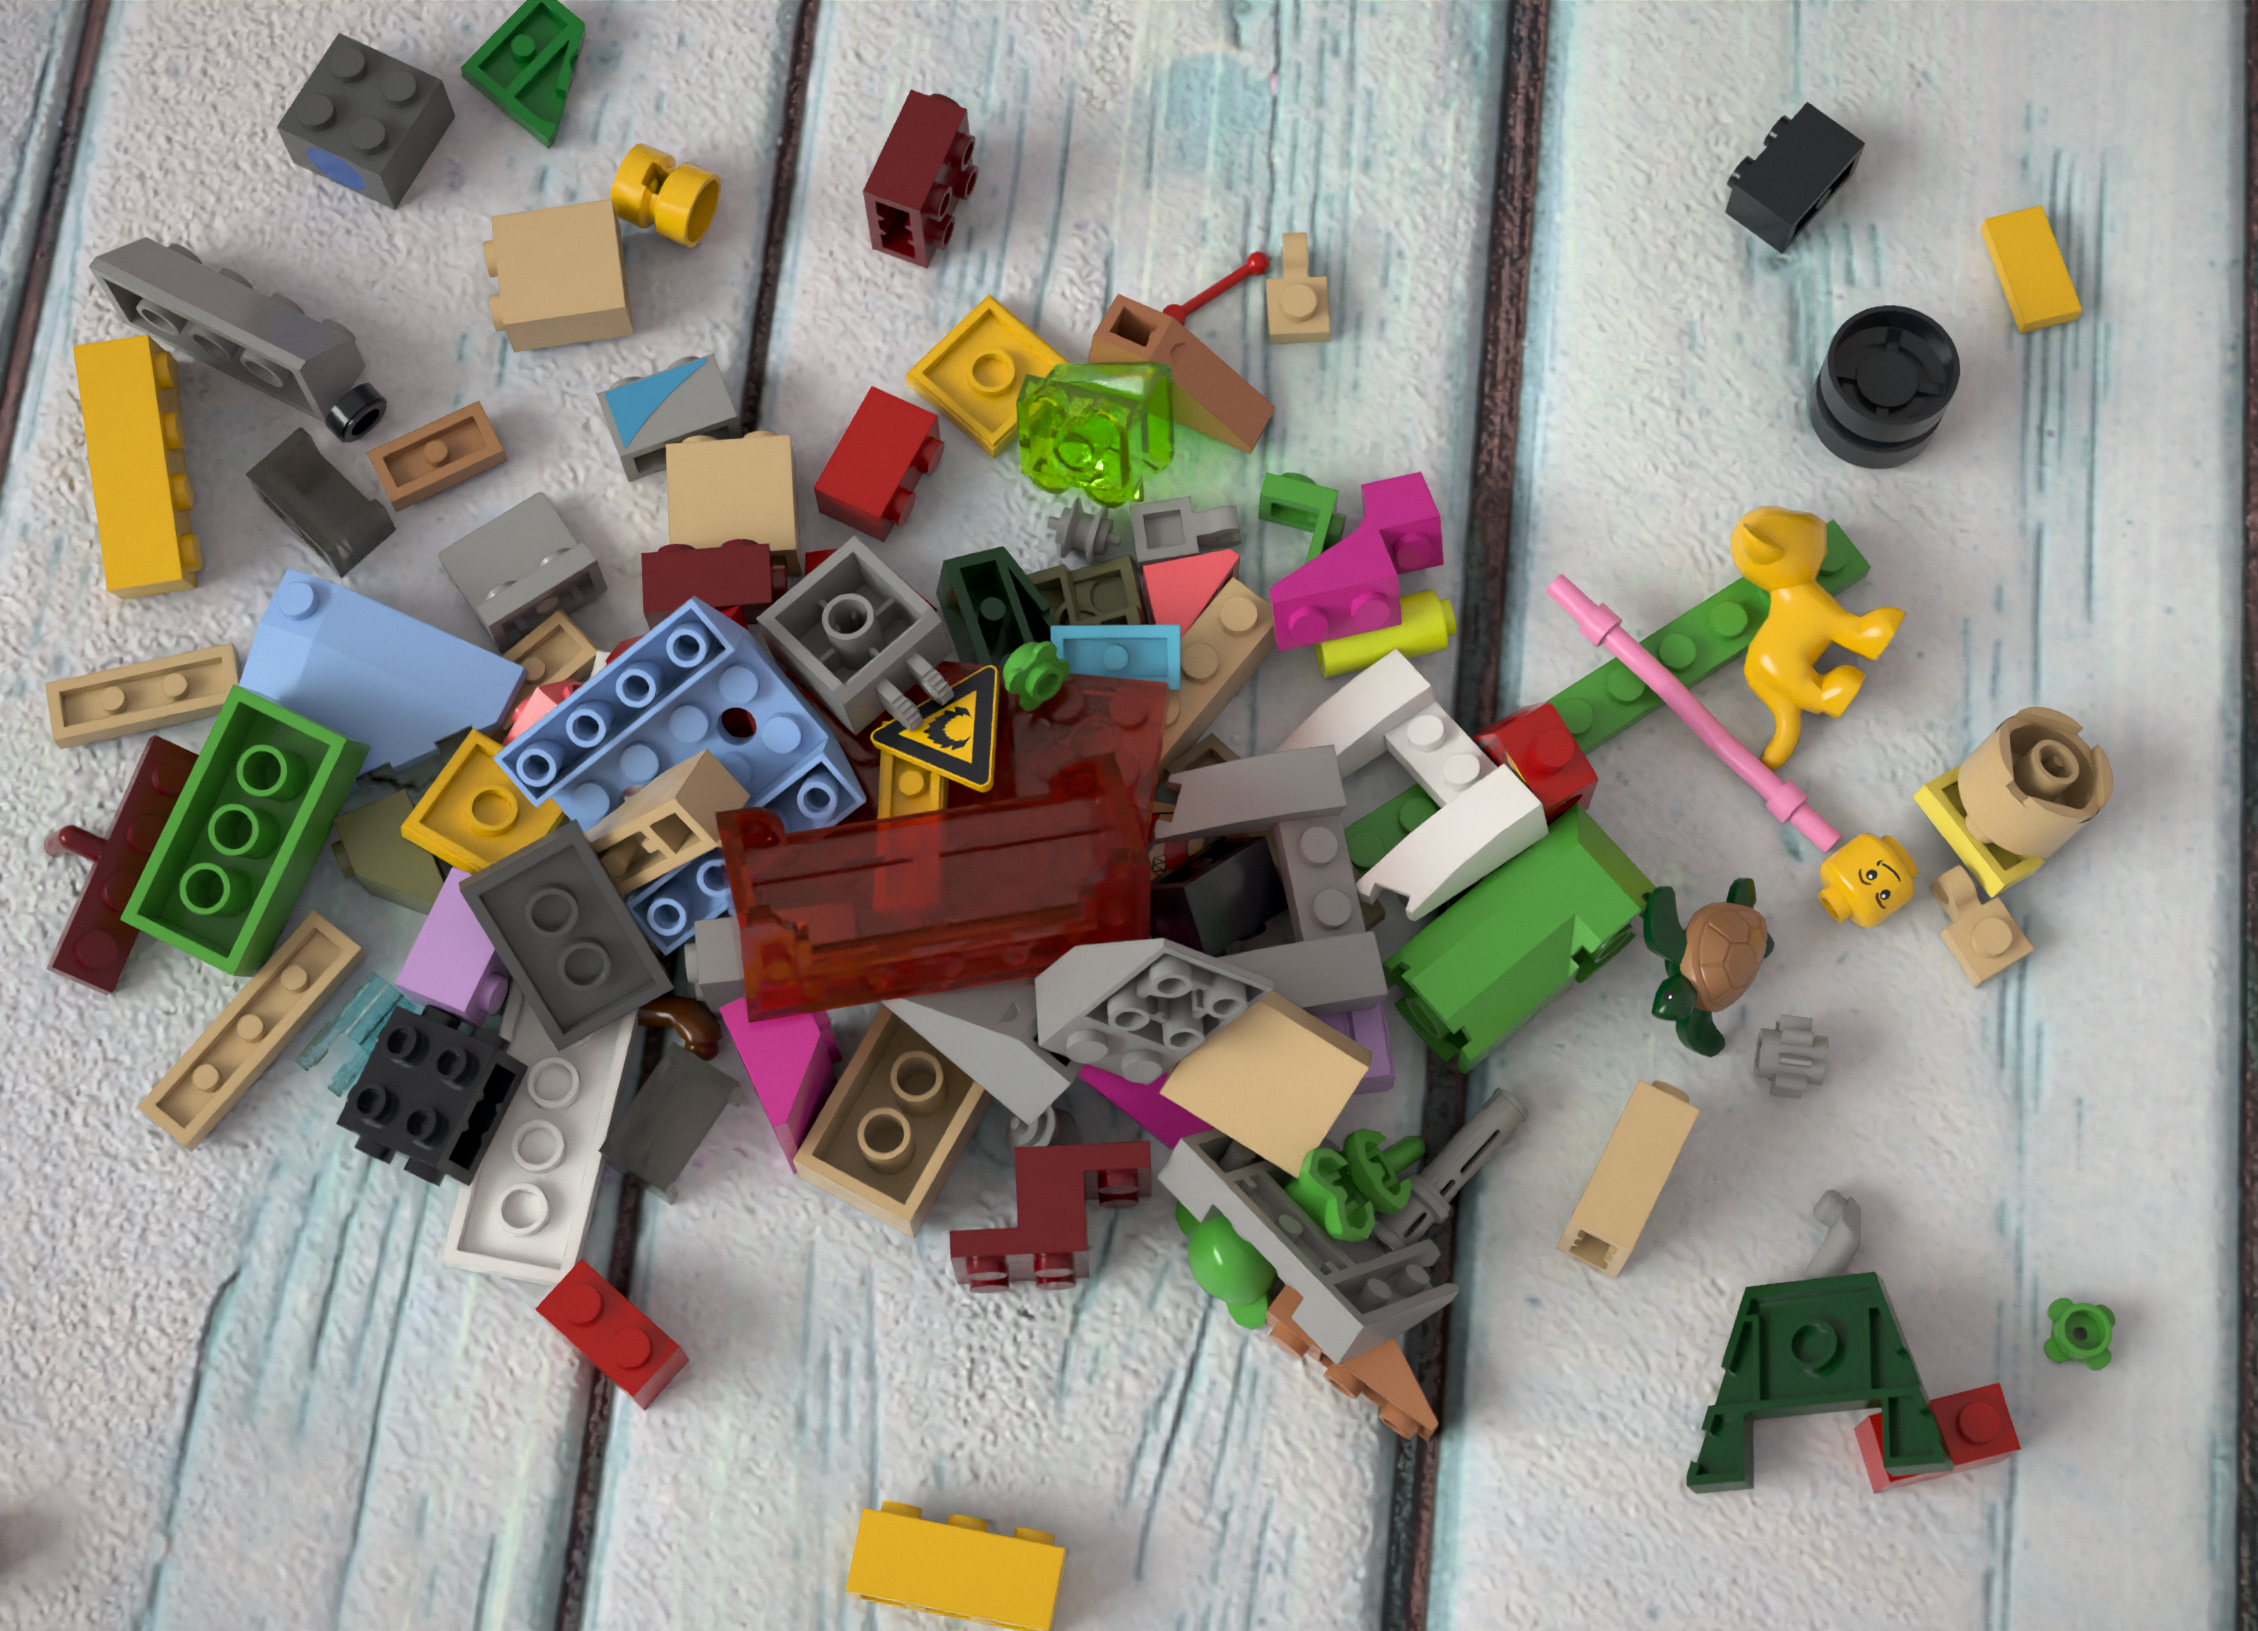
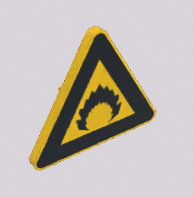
(955, 736)

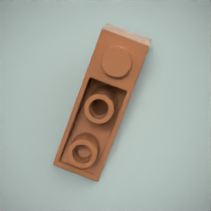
(1204, 388)
(1377, 1374)

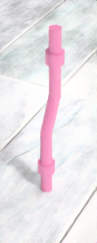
(1783, 799)

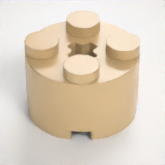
(2033, 783)

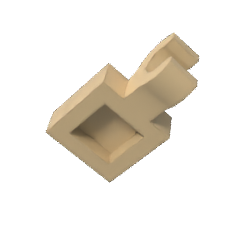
(1297, 302)
(1981, 936)

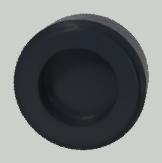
(356, 413)

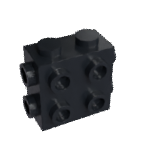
(432, 1095)

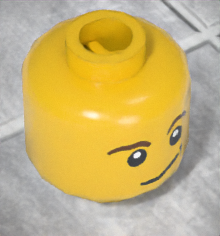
(1866, 880)

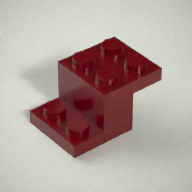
(1052, 1215)

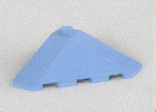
(375, 672)

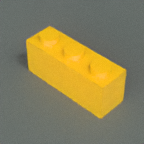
(956, 1568)

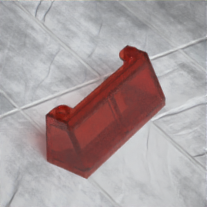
(932, 893)

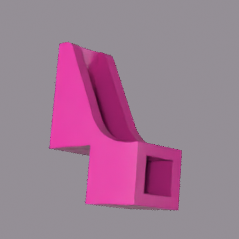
(1356, 580)

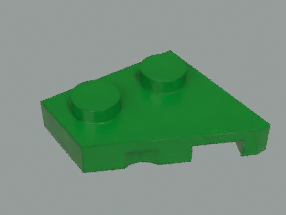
(530, 66)

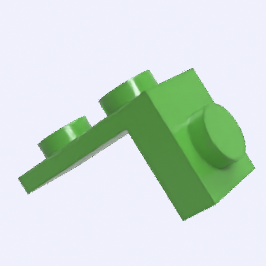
(1303, 505)

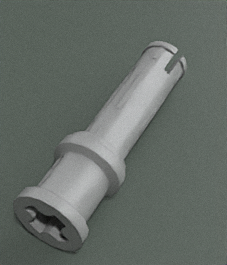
(1449, 1172)

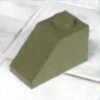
(384, 859)

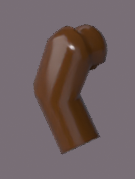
(689, 1020)

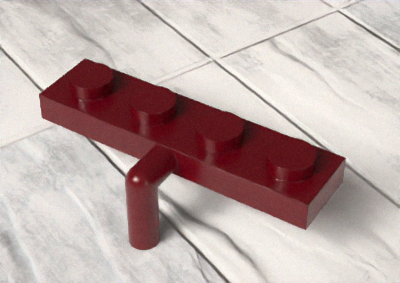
(94, 938)

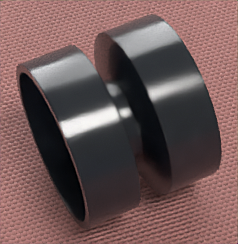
(1884, 386)

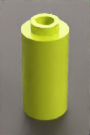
(1422, 632)

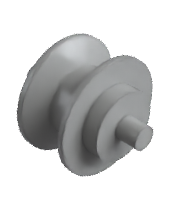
(1084, 531)
(1049, 1129)

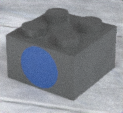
(366, 121)

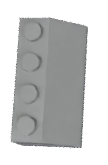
(230, 324)

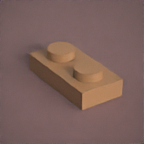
(437, 456)

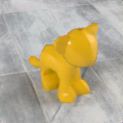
(1783, 555)

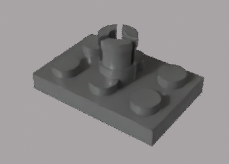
(566, 935)

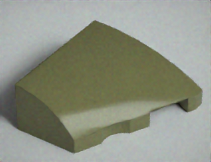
(1094, 594)

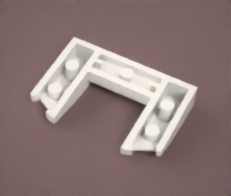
(1483, 807)

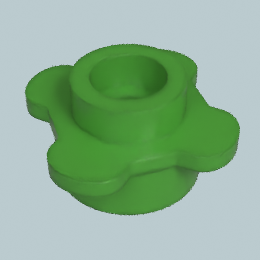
(1035, 673)
(2093, 1320)

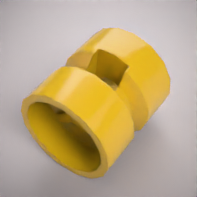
(673, 198)

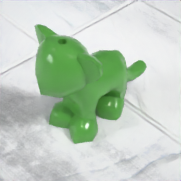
(1332, 1188)

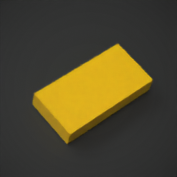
(2031, 269)

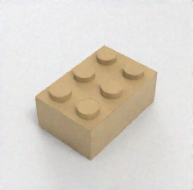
(893, 1126)

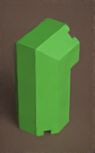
(1519, 940)

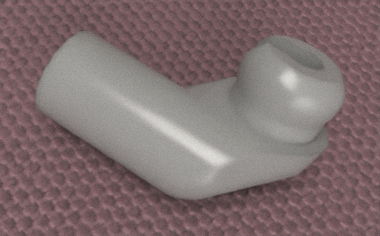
(1842, 1238)

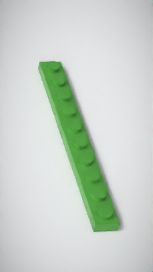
(1616, 697)

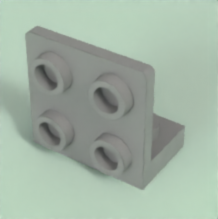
(522, 570)

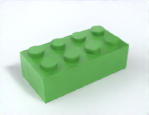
(245, 832)

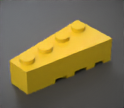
(138, 466)

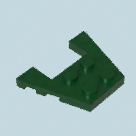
(1817, 1352)

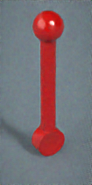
(1256, 264)

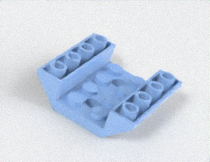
(660, 709)

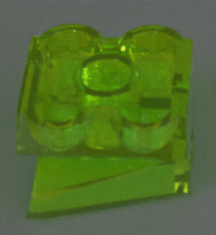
(1096, 428)

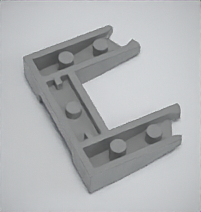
(1301, 800)
(1344, 1303)

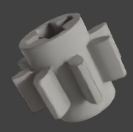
(1791, 1056)

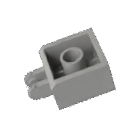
(859, 639)

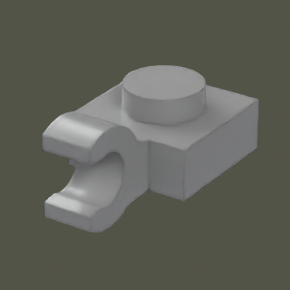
(1172, 531)

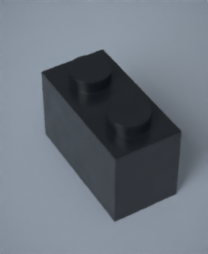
(1793, 176)
(1217, 896)

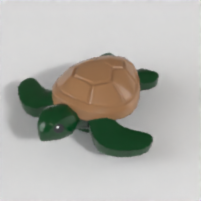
(1706, 962)

